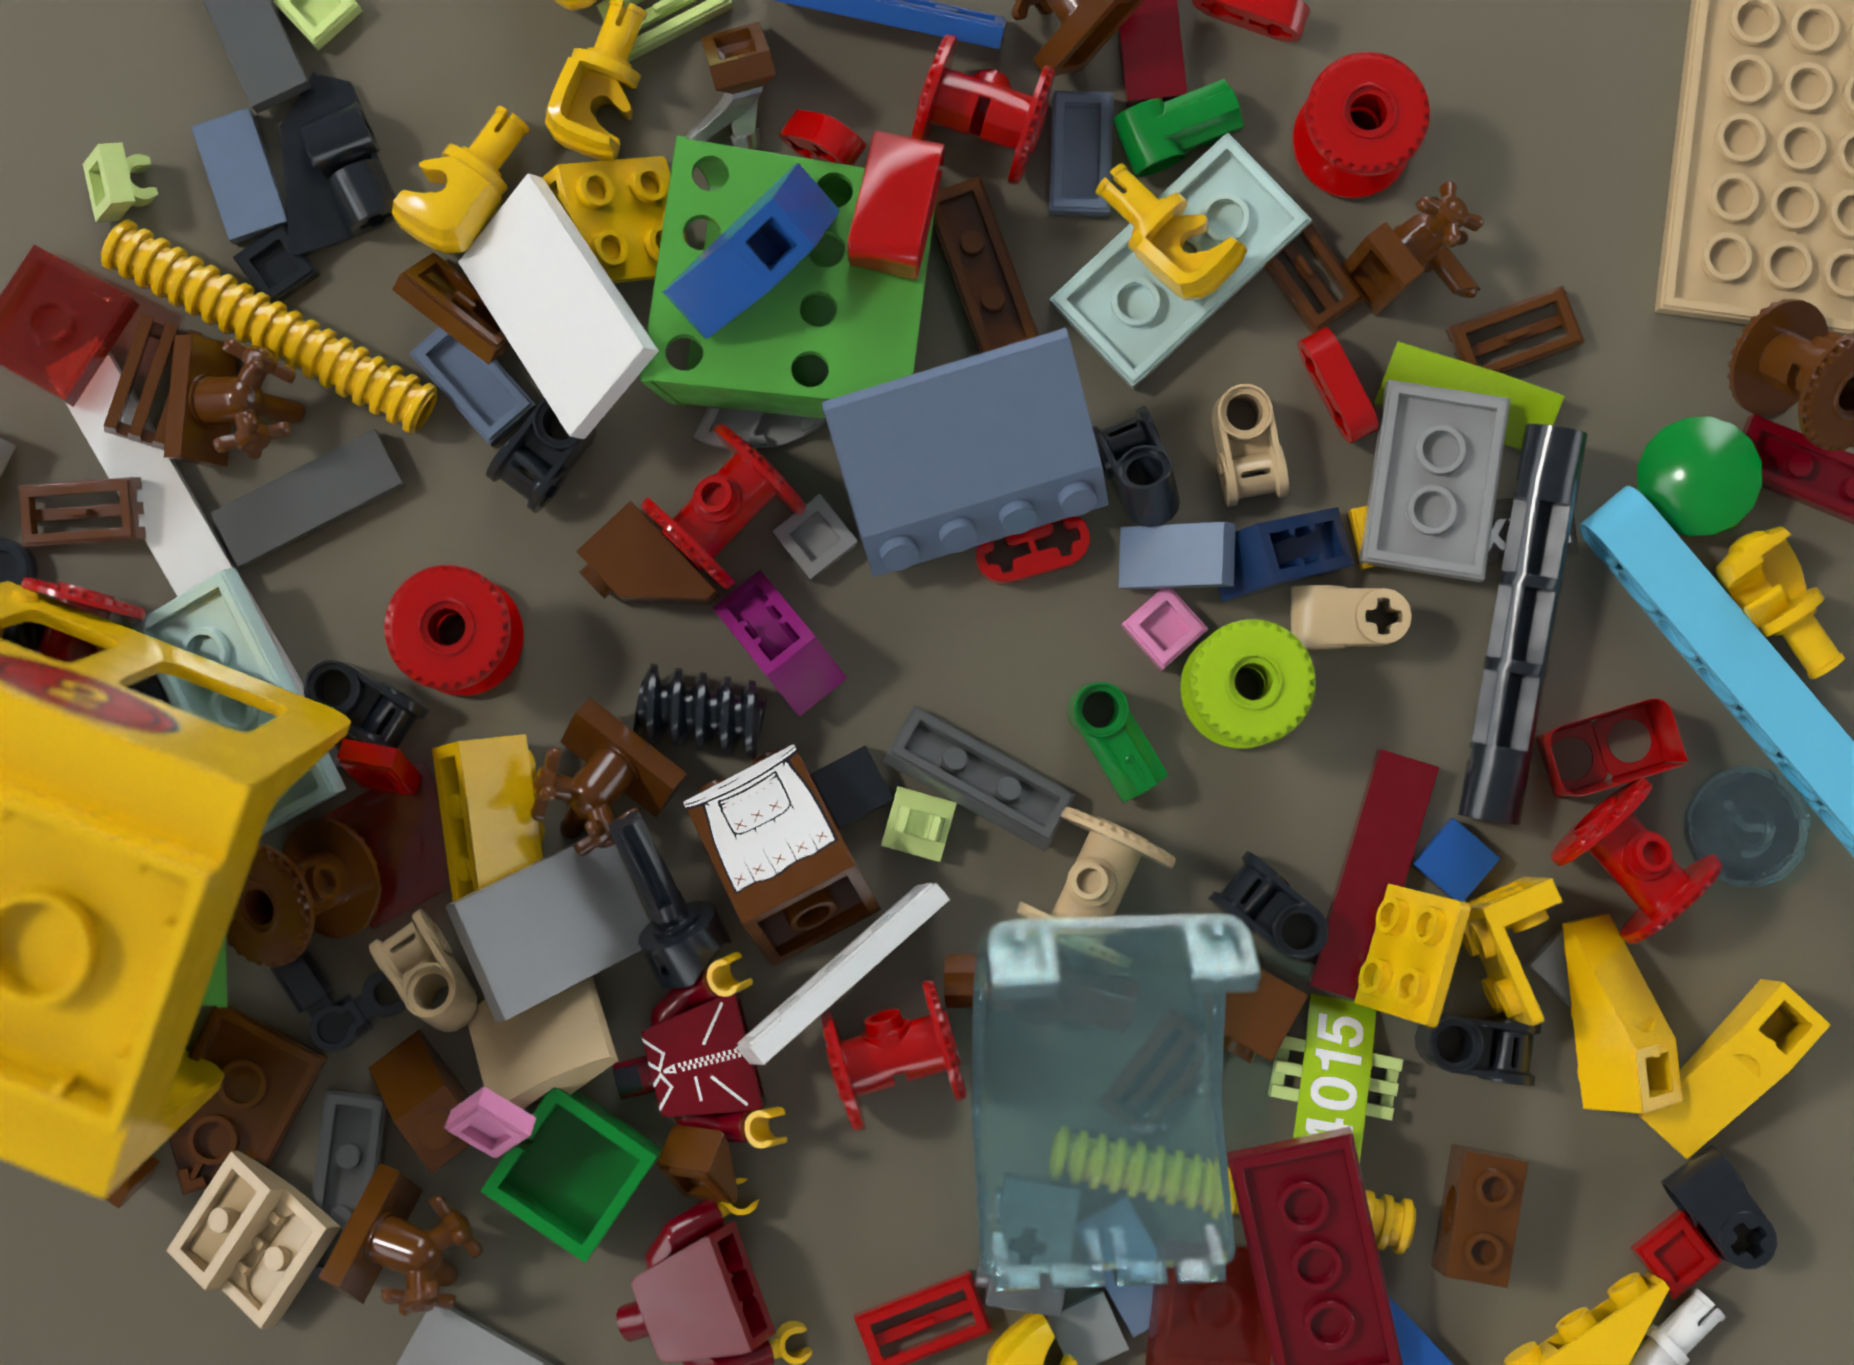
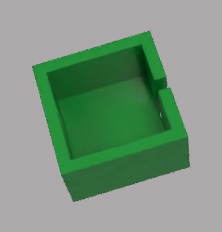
(574, 1171)

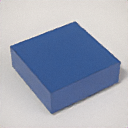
(1455, 861)

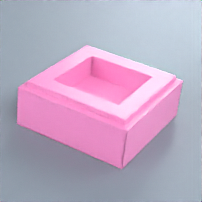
(1164, 627)
(490, 1123)

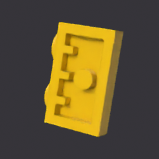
(617, 210)
(1513, 906)
(1412, 954)

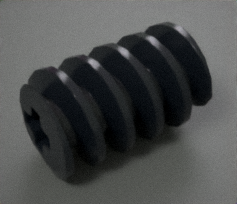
(700, 711)

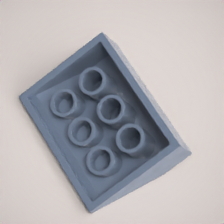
(967, 452)

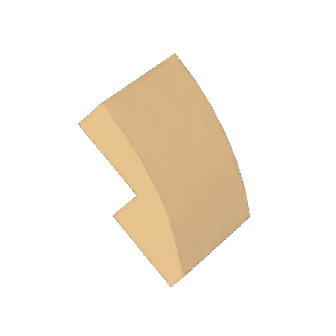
(544, 1047)
(253, 1239)

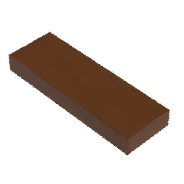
(981, 267)

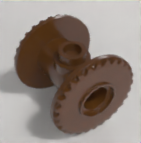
(1792, 359)
(316, 883)

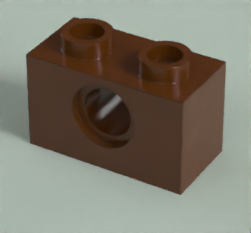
(1479, 1215)

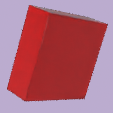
(379, 767)
(1676, 1253)

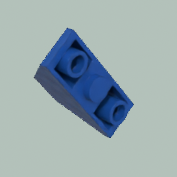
(753, 252)

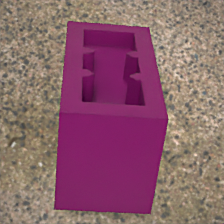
(780, 643)

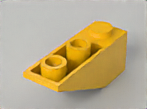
(1620, 1033)
(1738, 1064)
(1605, 1333)

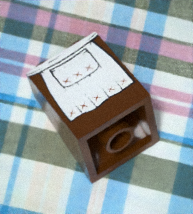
(781, 855)

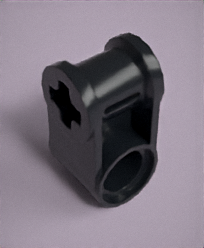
(541, 455)
(1139, 469)
(368, 705)
(1269, 907)
(1489, 1048)
(1716, 1203)

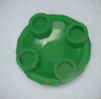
(1700, 475)

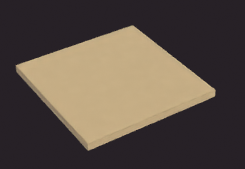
(1763, 163)

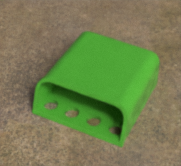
(810, 336)

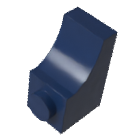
(1288, 552)

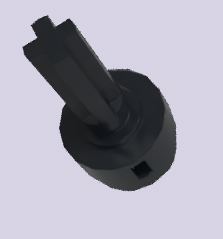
(680, 933)

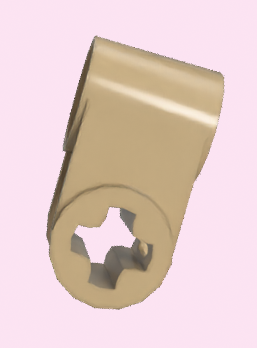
(1248, 450)
(1335, 616)
(420, 965)

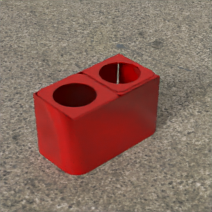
(895, 205)
(1664, 748)

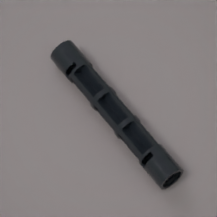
(1523, 623)

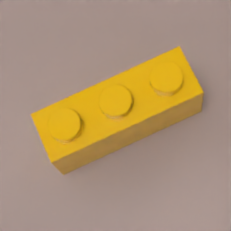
(487, 810)

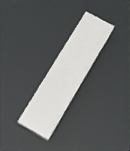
(841, 973)

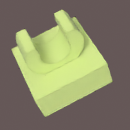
(110, 183)
(918, 824)

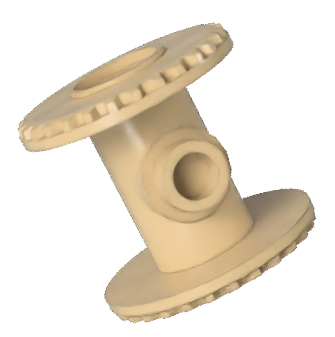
(1101, 869)

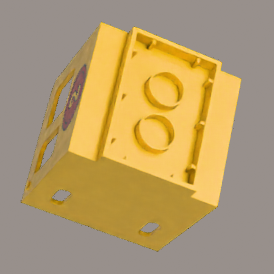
(120, 883)

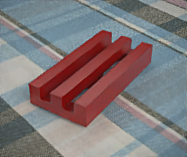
(914, 1299)

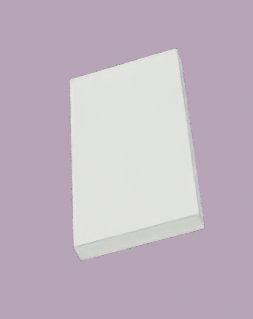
(557, 307)

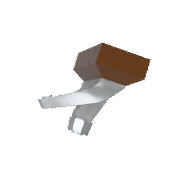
(740, 69)

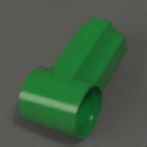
(1162, 132)
(1119, 744)

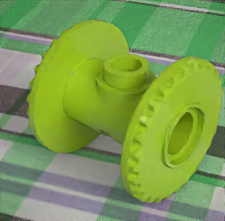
(1283, 679)

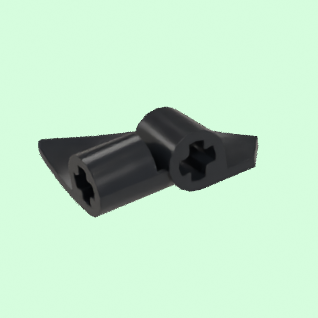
(331, 169)

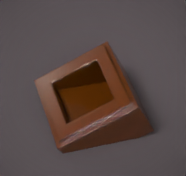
(699, 1164)

